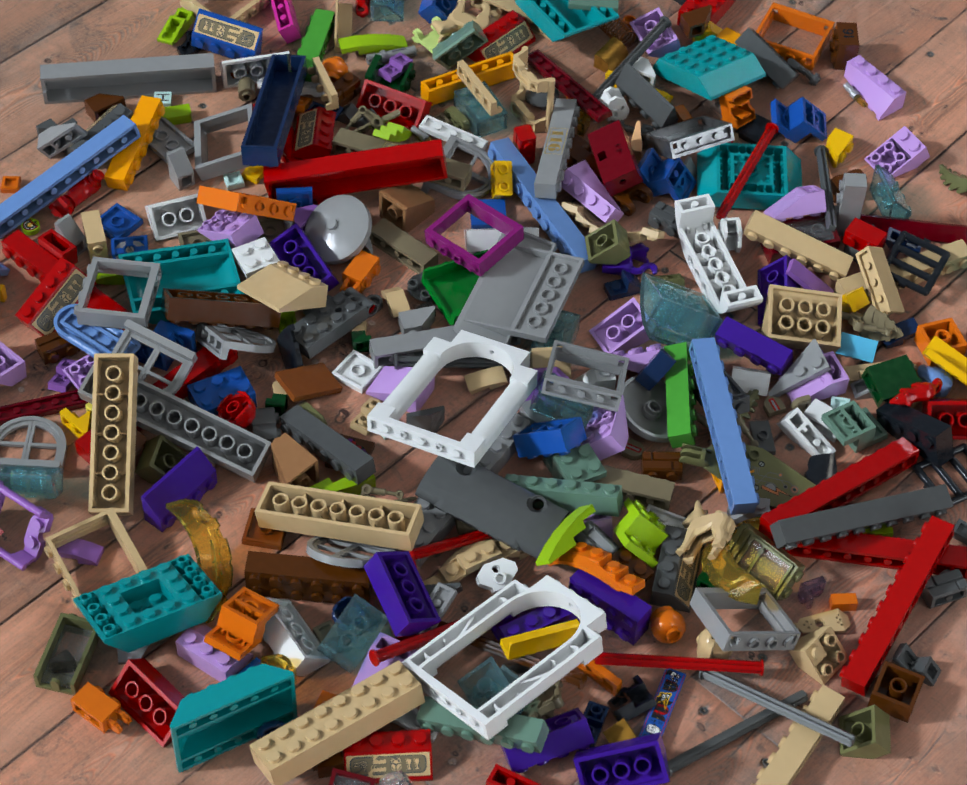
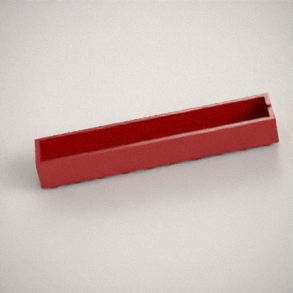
(361, 170)

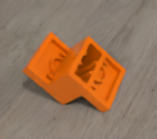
(241, 623)

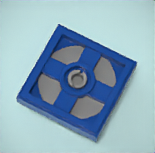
(128, 245)

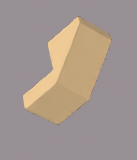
(395, 300)

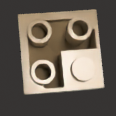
(820, 654)

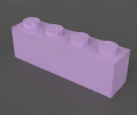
(874, 87)
(586, 187)

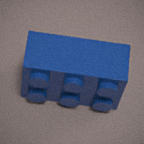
(212, 390)
(550, 437)

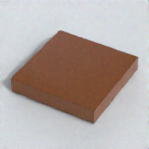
(262, 537)

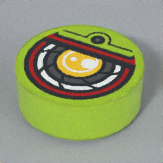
(30, 227)

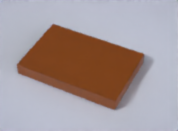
(308, 382)

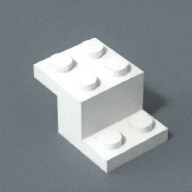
(254, 256)

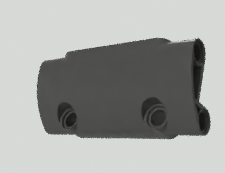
(491, 505)

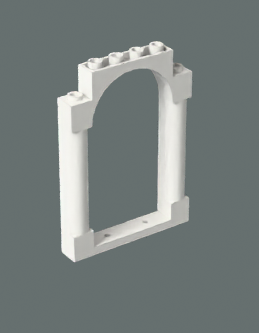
(437, 353)
(510, 600)

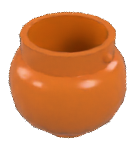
(335, 67)
(667, 625)

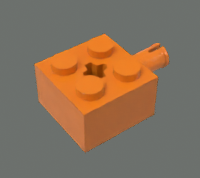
(945, 330)

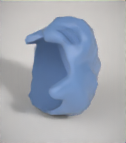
(929, 373)

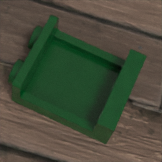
(402, 83)
(889, 377)

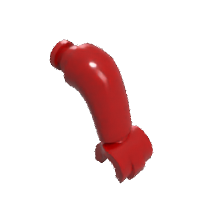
(77, 194)

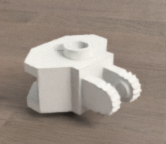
(614, 101)
(731, 233)
(496, 581)

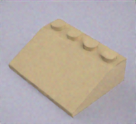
(285, 288)
(800, 315)

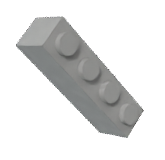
(849, 200)

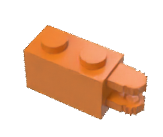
(361, 271)
(99, 708)

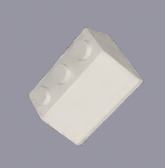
(175, 216)

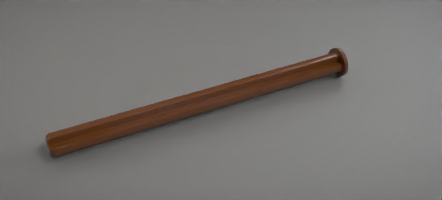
(528, 660)

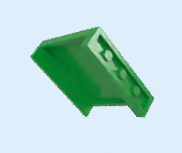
(450, 286)

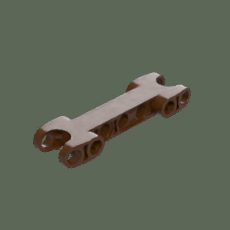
(582, 151)

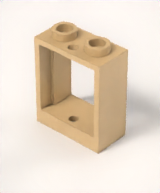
(94, 234)

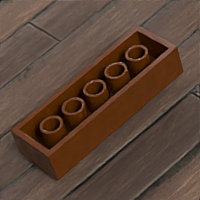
(217, 308)
(303, 578)

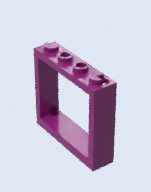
(513, 231)

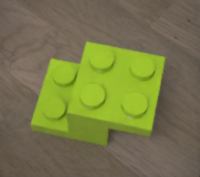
(641, 532)

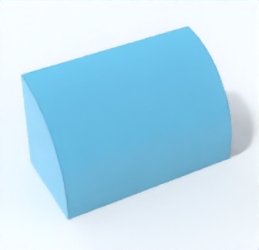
(857, 347)

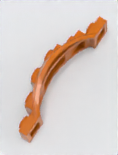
(600, 564)

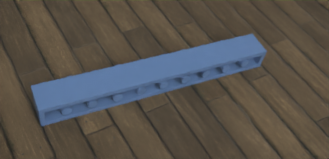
(66, 173)
(545, 210)
(723, 426)

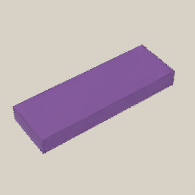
(805, 277)

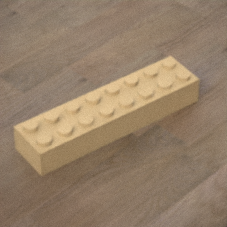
(113, 433)
(340, 516)
(337, 723)

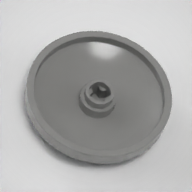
(339, 228)
(646, 410)

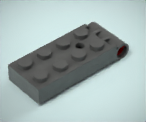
(332, 322)

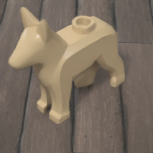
(458, 18)
(705, 528)

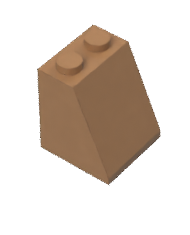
(405, 206)
(293, 462)

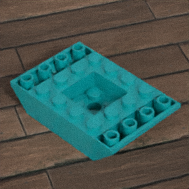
(773, 177)
(150, 604)

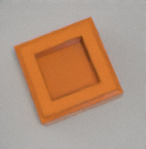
(10, 184)

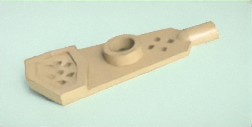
(826, 618)

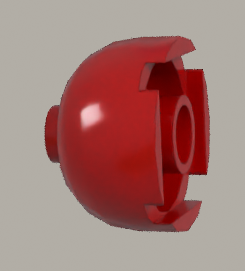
(237, 409)

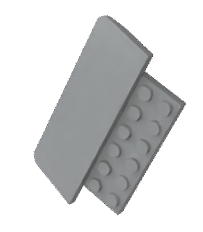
(521, 293)

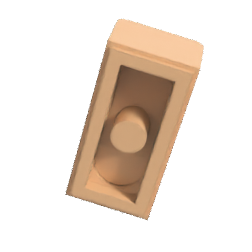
(636, 141)

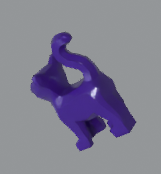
(638, 253)

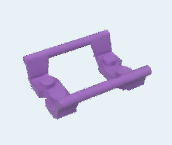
(33, 539)

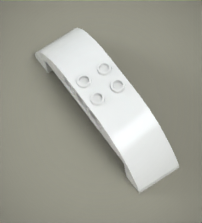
(710, 258)

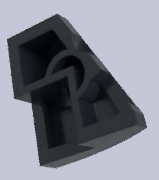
(289, 348)
(821, 467)
(631, 701)

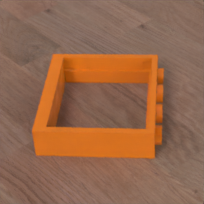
(802, 21)
(246, 203)

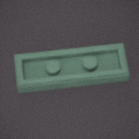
(586, 4)

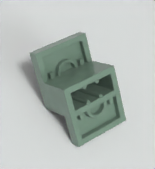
(854, 426)
(577, 465)

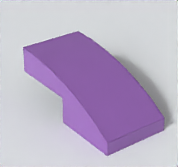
(397, 66)
(60, 381)
(83, 551)

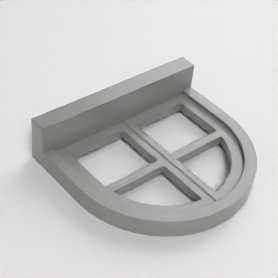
(449, 149)
(219, 343)
(160, 345)
(32, 423)
(338, 558)

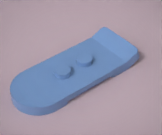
(89, 338)

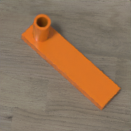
(601, 676)

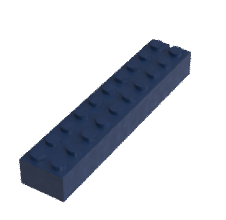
(274, 111)

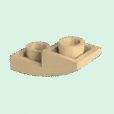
(486, 378)
(359, 423)

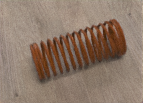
(626, 32)

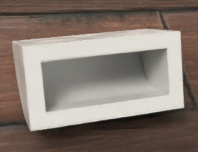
(751, 379)

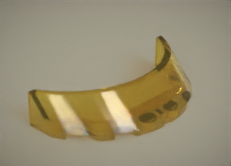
(210, 547)
(726, 573)

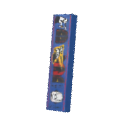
(666, 699)

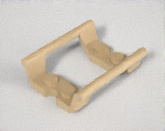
(530, 82)

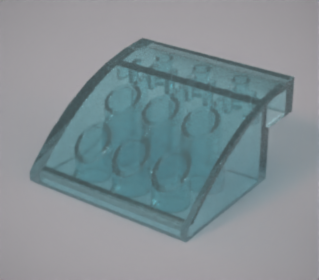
(675, 313)

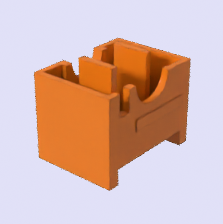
(736, 107)

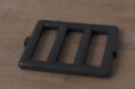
(938, 266)
(959, 495)

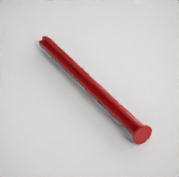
(770, 130)
(449, 544)
(406, 645)
(677, 662)

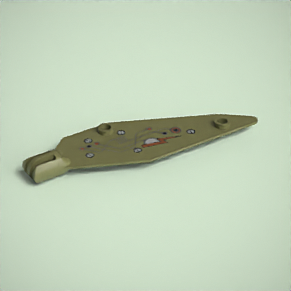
(772, 476)

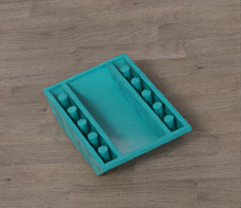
(559, 21)
(710, 67)
(186, 267)
(231, 713)

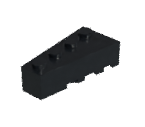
(923, 431)

